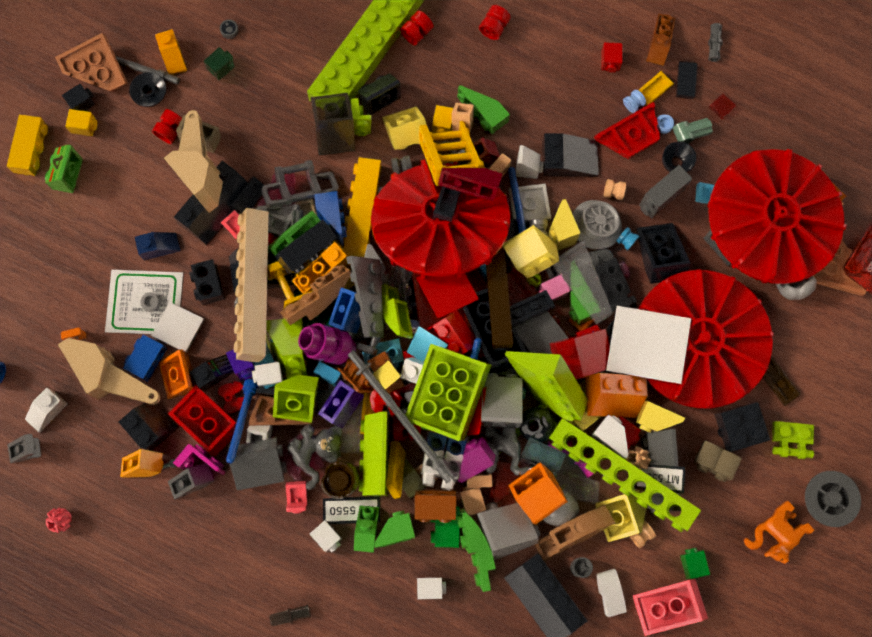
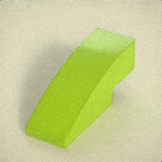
(396, 312)

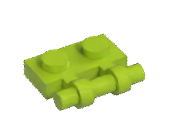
(793, 433)

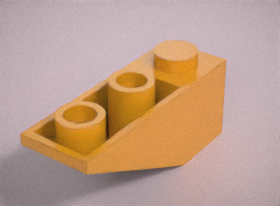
(330, 258)

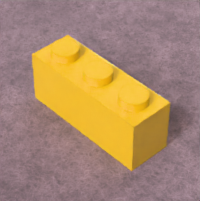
(27, 145)

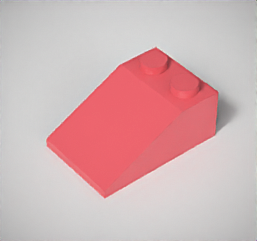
(670, 607)

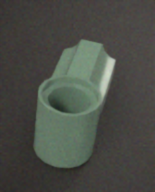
(687, 131)

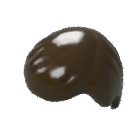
(340, 480)

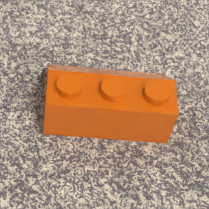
(615, 395)

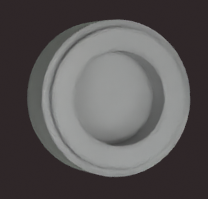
(150, 302)

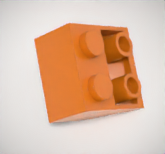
(538, 493)

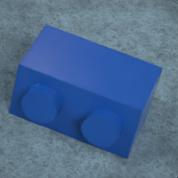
(346, 312)
(144, 357)

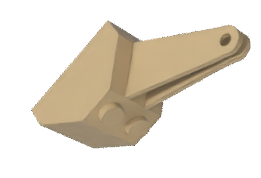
(194, 165)
(100, 376)

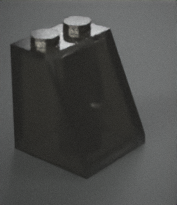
(333, 124)

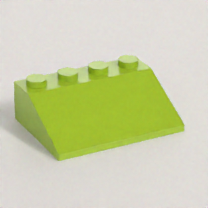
(550, 383)
(447, 392)
(375, 454)

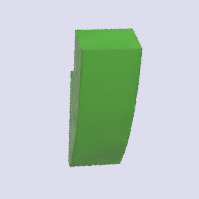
(292, 233)

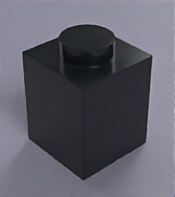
(79, 98)

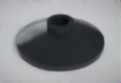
(147, 82)

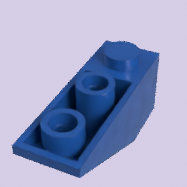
(328, 209)

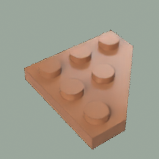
(93, 63)
(834, 275)

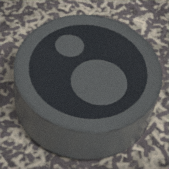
(229, 29)

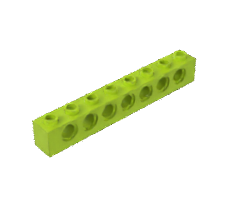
(566, 430)

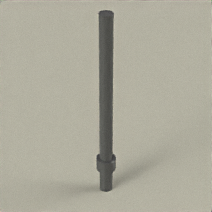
(141, 68)

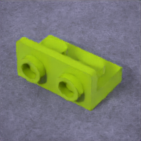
(362, 122)

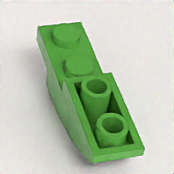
(475, 542)

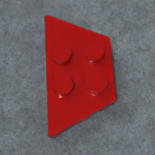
(632, 133)

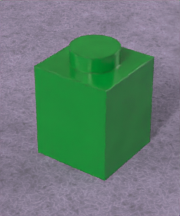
(694, 563)

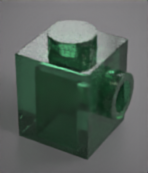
(219, 63)

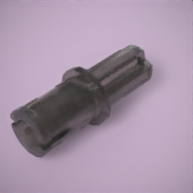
(290, 615)

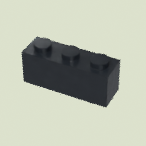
(306, 248)

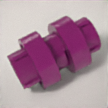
(326, 343)

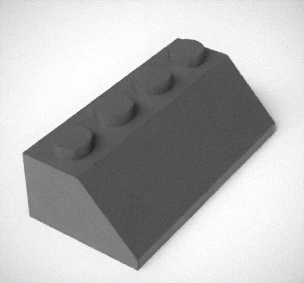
(662, 451)

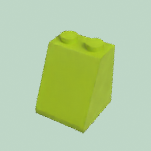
(284, 346)

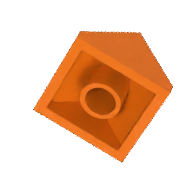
(176, 374)

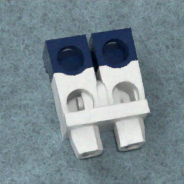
(453, 455)

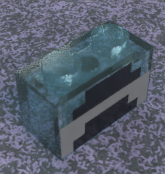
(538, 452)

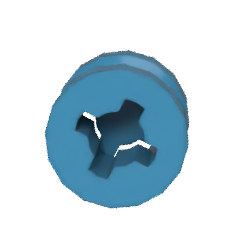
(627, 238)

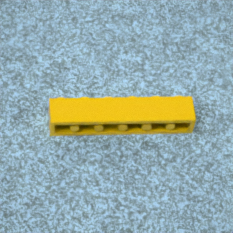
(360, 206)

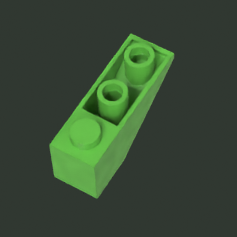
(486, 109)

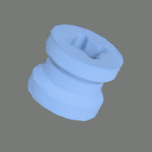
(634, 101)

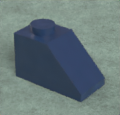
(157, 244)

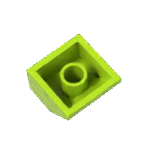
(296, 398)

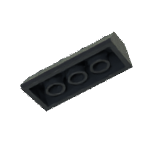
(198, 220)
(479, 320)
(545, 598)

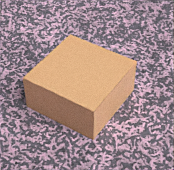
(501, 164)
(480, 480)

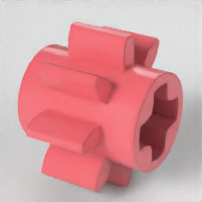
(58, 520)

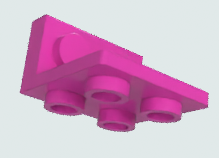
(189, 457)

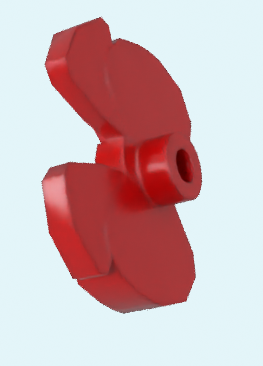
(228, 392)
(378, 403)

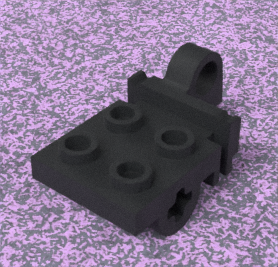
(615, 285)

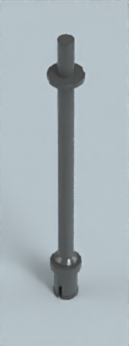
(437, 462)

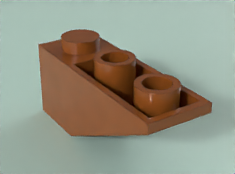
(661, 39)

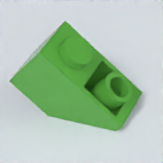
(366, 529)

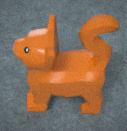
(782, 531)

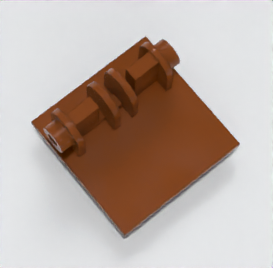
(359, 382)

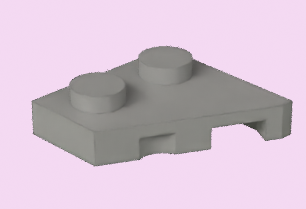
(279, 218)

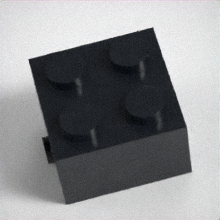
(742, 427)

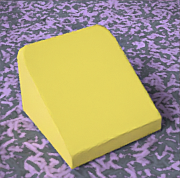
(387, 374)

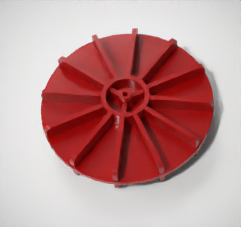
(776, 216)
(431, 246)
(726, 338)

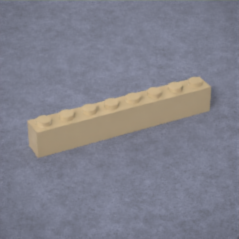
(251, 286)

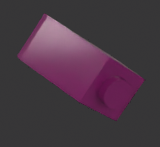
(476, 459)

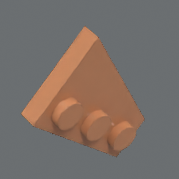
(263, 414)

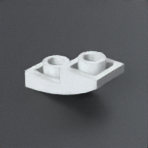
(611, 592)

